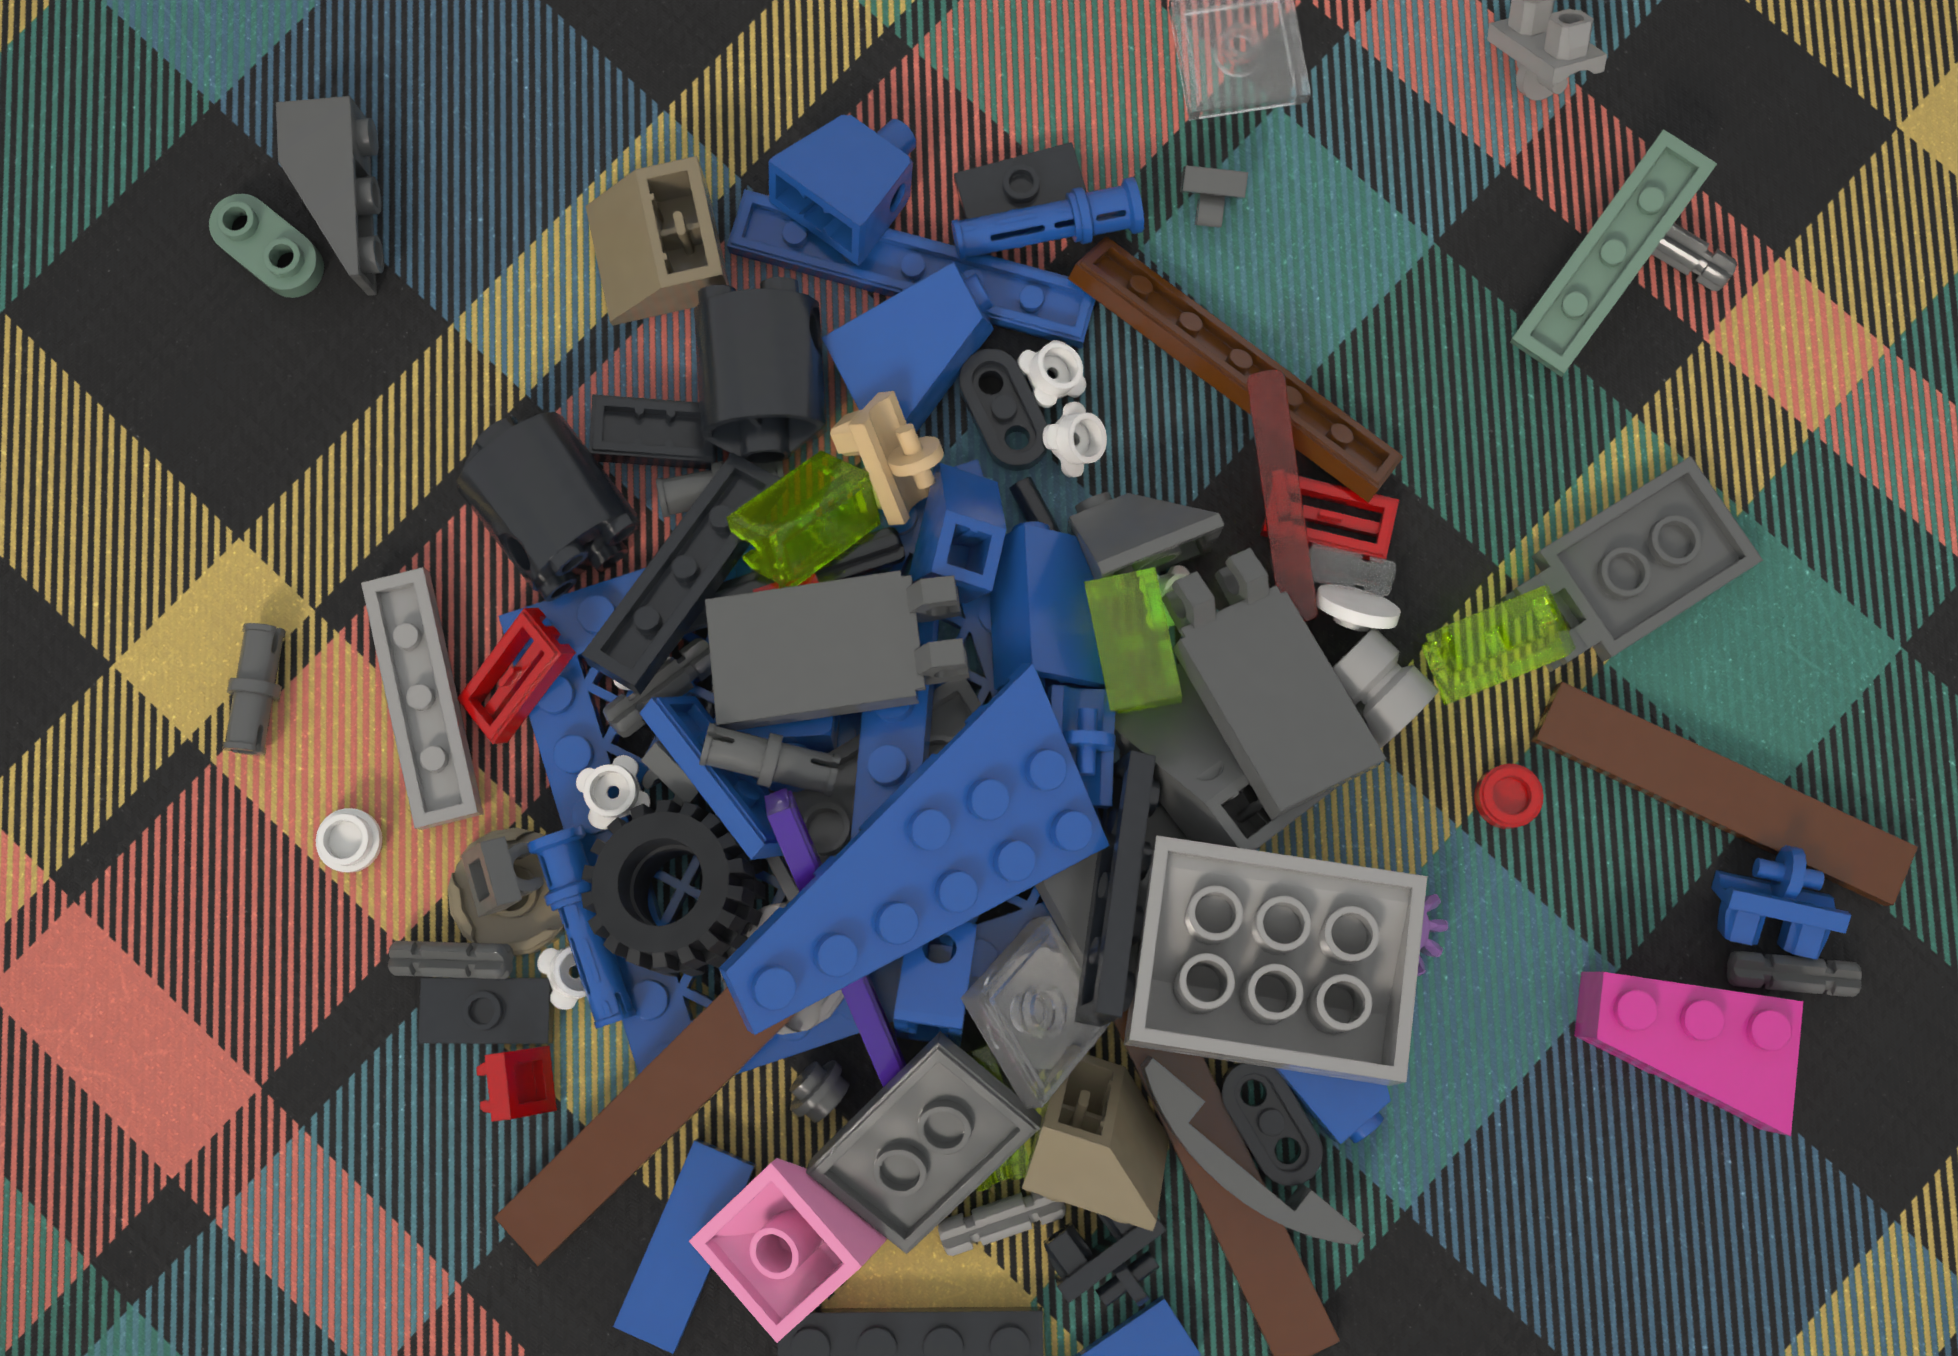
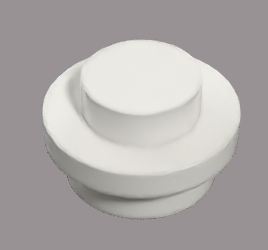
(348, 840)

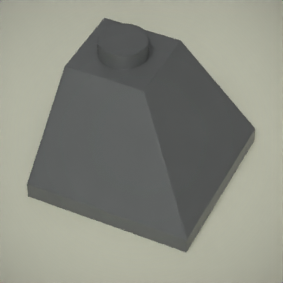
(1140, 533)

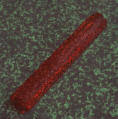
(1281, 490)

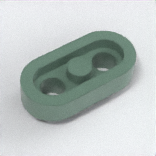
(263, 243)

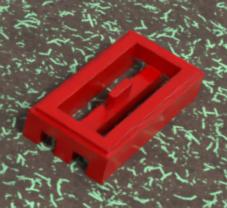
(1343, 495)
(520, 685)

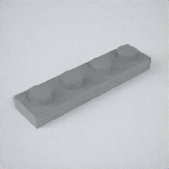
(422, 699)

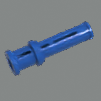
(1077, 217)
(563, 864)

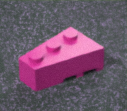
(1706, 1040)

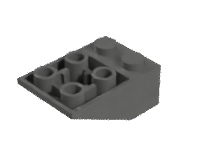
(1199, 774)

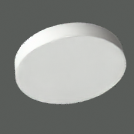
(1357, 609)

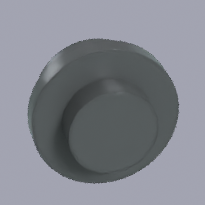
(818, 1090)

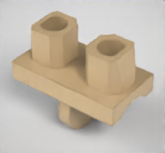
(891, 454)

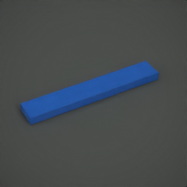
(1022, 295)

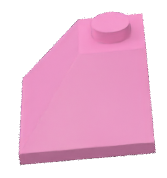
(785, 1245)

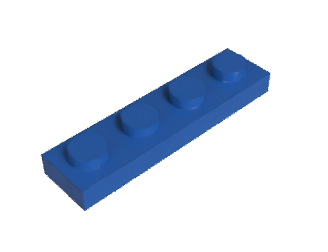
(892, 745)

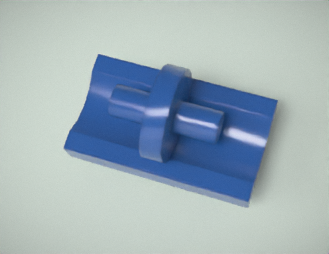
(1089, 733)
(1805, 913)

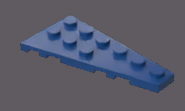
(945, 847)

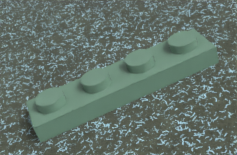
(1613, 252)

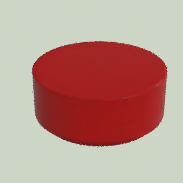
(1508, 796)

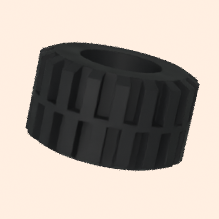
(625, 873)

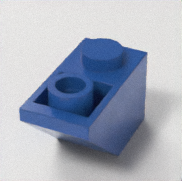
(961, 532)

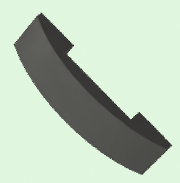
(1303, 1210)

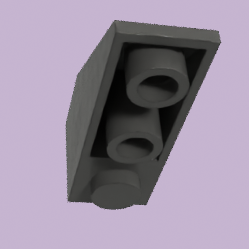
(327, 159)

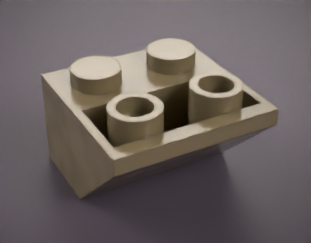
(656, 241)
(1100, 1146)

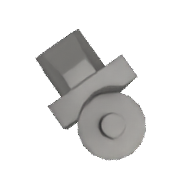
(1546, 46)

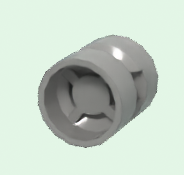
(1381, 688)

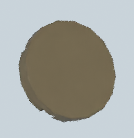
(523, 926)

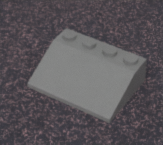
(1278, 961)

